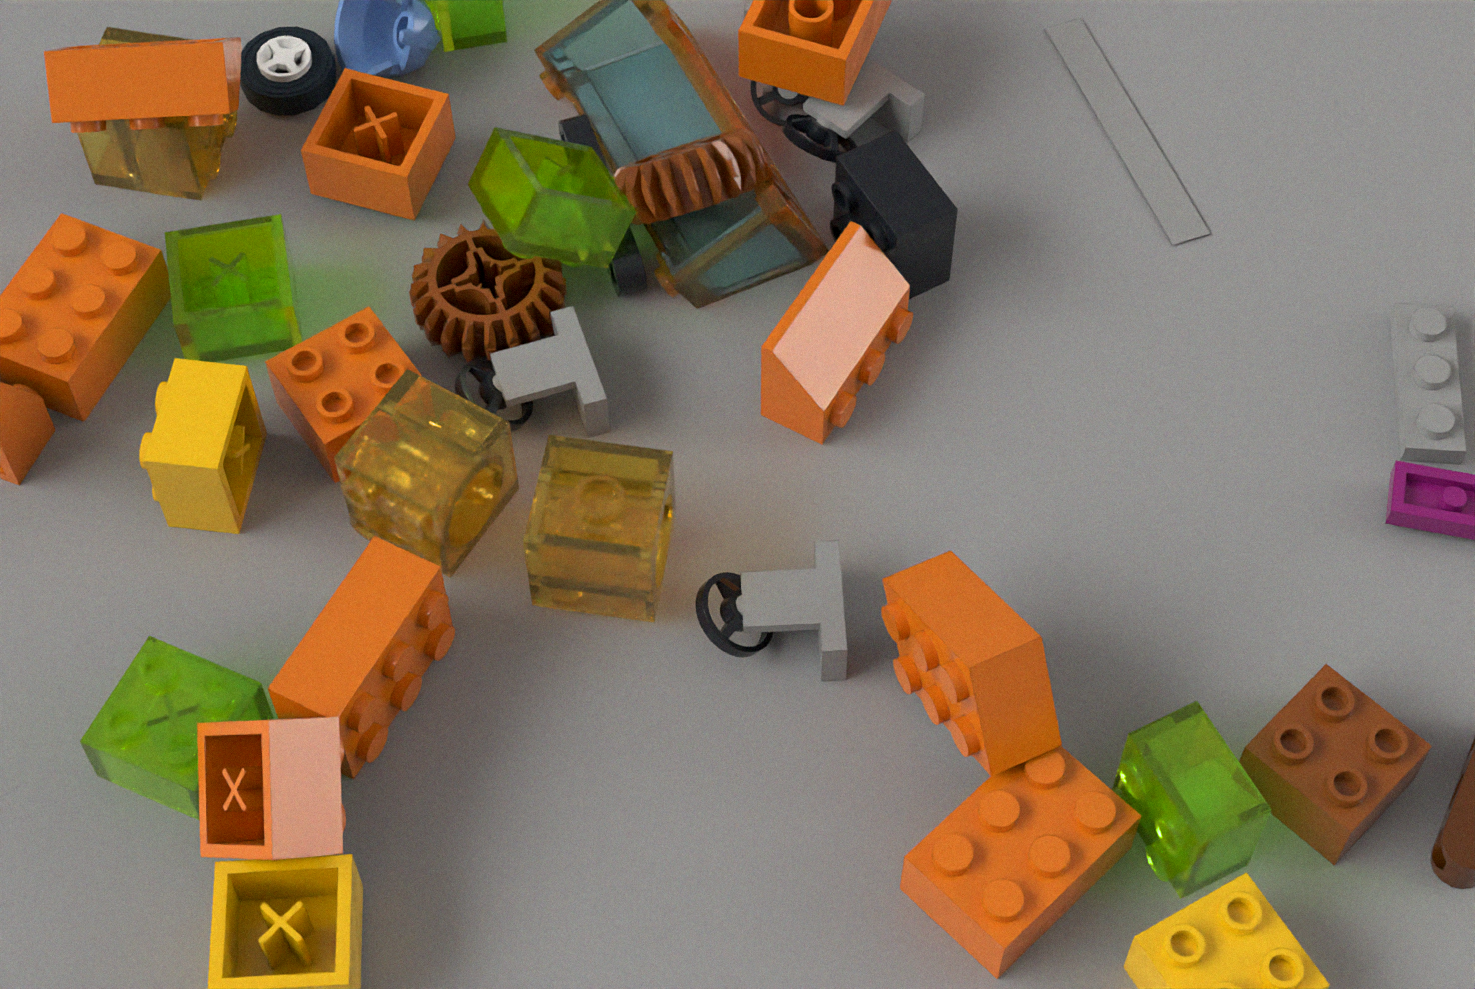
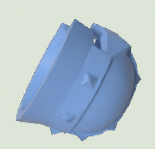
(384, 36)

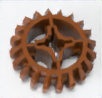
(692, 175)
(468, 318)

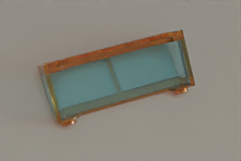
(654, 89)

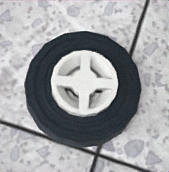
(287, 71)

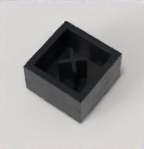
(898, 207)

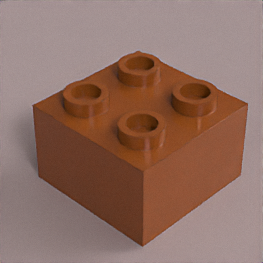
(1332, 763)

